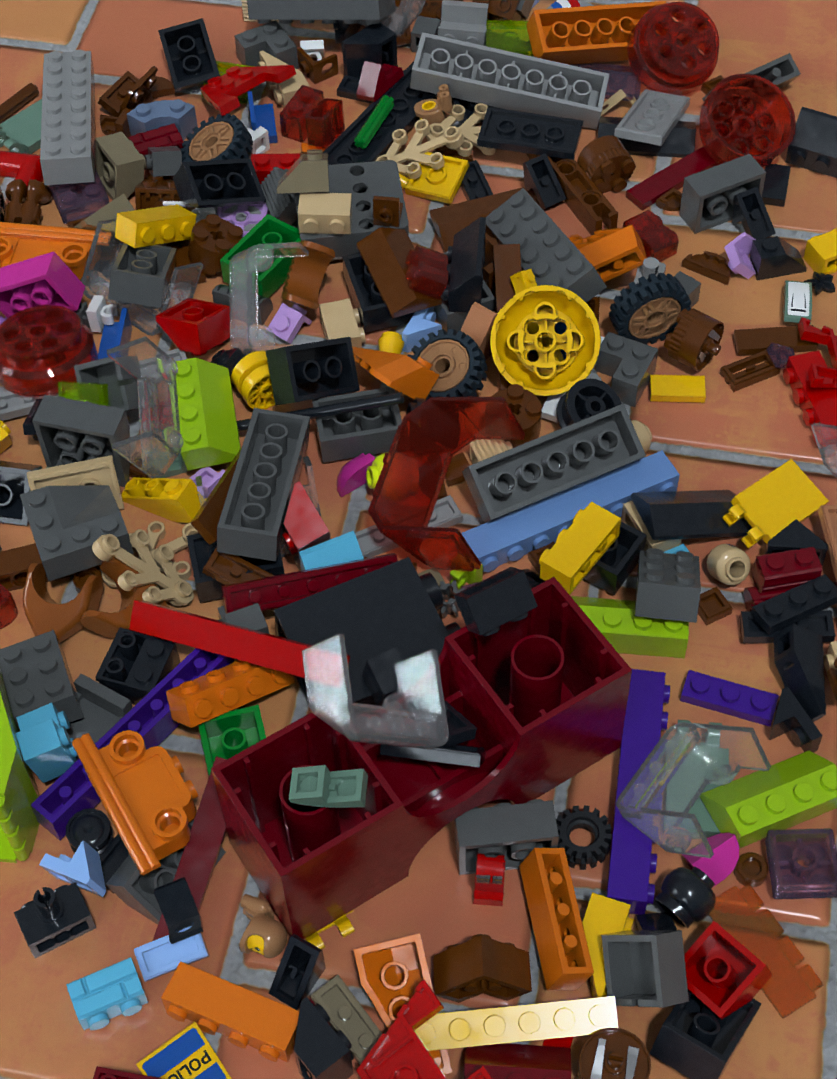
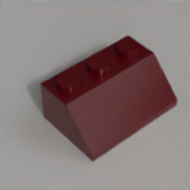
(519, 1061)

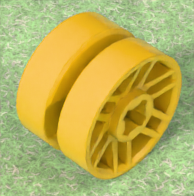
(253, 380)

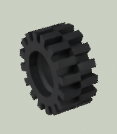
(591, 822)

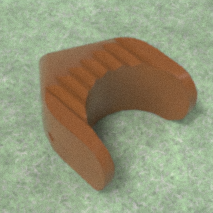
(306, 275)
(63, 618)
(109, 623)

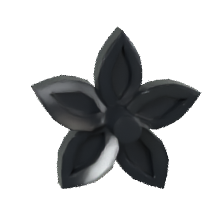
(822, 282)

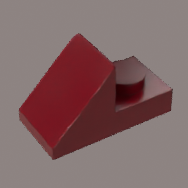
(377, 79)

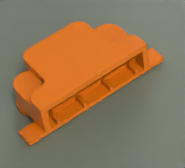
(28, 241)
(141, 795)

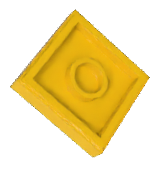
(439, 184)

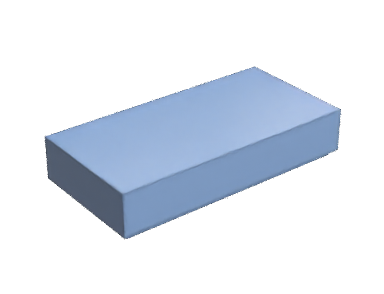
(163, 957)

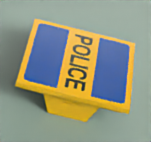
(184, 1057)

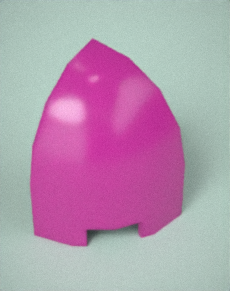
(353, 474)
(722, 862)

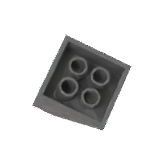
(80, 432)
(69, 522)

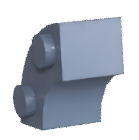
(163, 113)

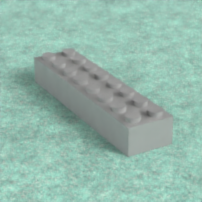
(508, 79)
(68, 118)

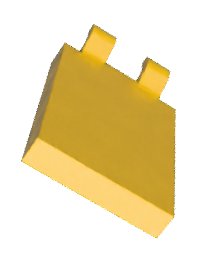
(775, 503)

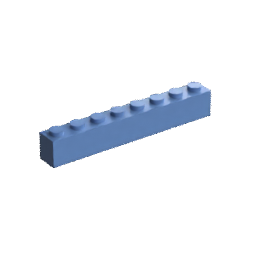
(541, 522)

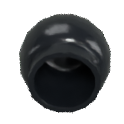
(687, 895)

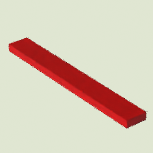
(219, 637)

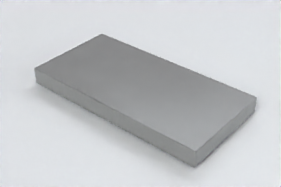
(652, 117)

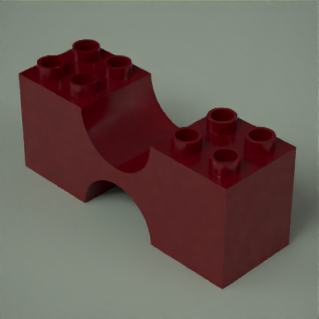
(544, 709)

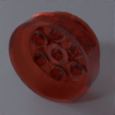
(668, 74)
(754, 120)
(42, 349)

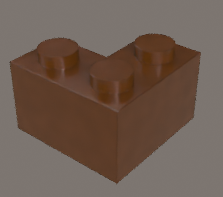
(481, 968)

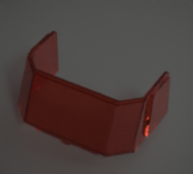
(417, 469)

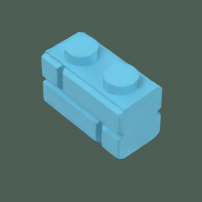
(107, 995)

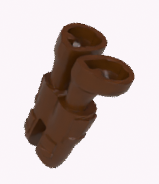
(30, 211)

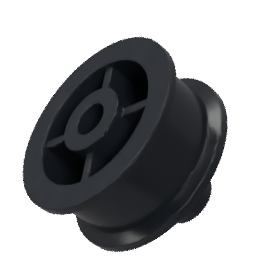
(585, 400)

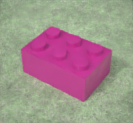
(39, 283)

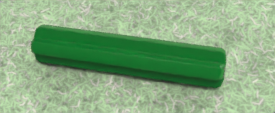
(374, 122)

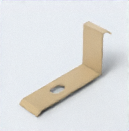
(613, 100)

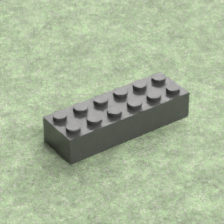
(323, 10)
(543, 246)
(553, 463)
(263, 485)

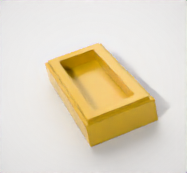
(677, 388)

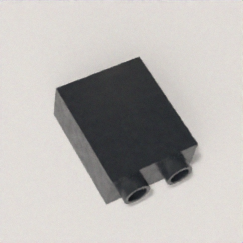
(374, 615)

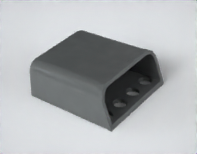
(364, 183)

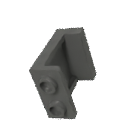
(100, 709)

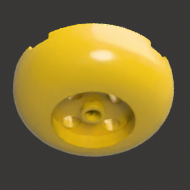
(546, 307)

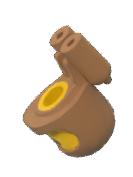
(434, 109)
(263, 932)

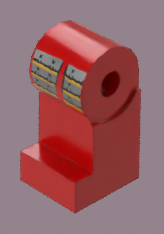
(489, 880)

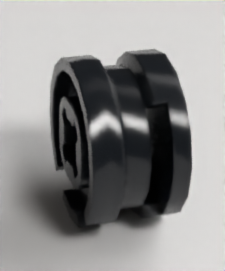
(89, 826)

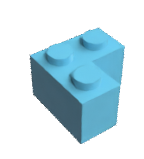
(46, 742)

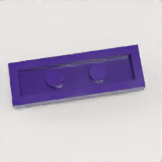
(729, 698)

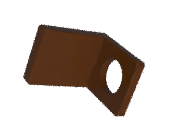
(313, 69)
(387, 211)

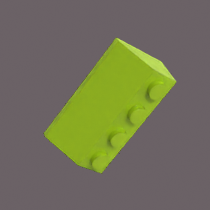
(206, 414)
(633, 633)
(774, 798)

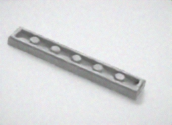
(375, 543)

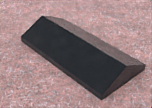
(678, 143)
(688, 514)

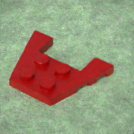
(225, 89)
(820, 375)
(401, 1051)

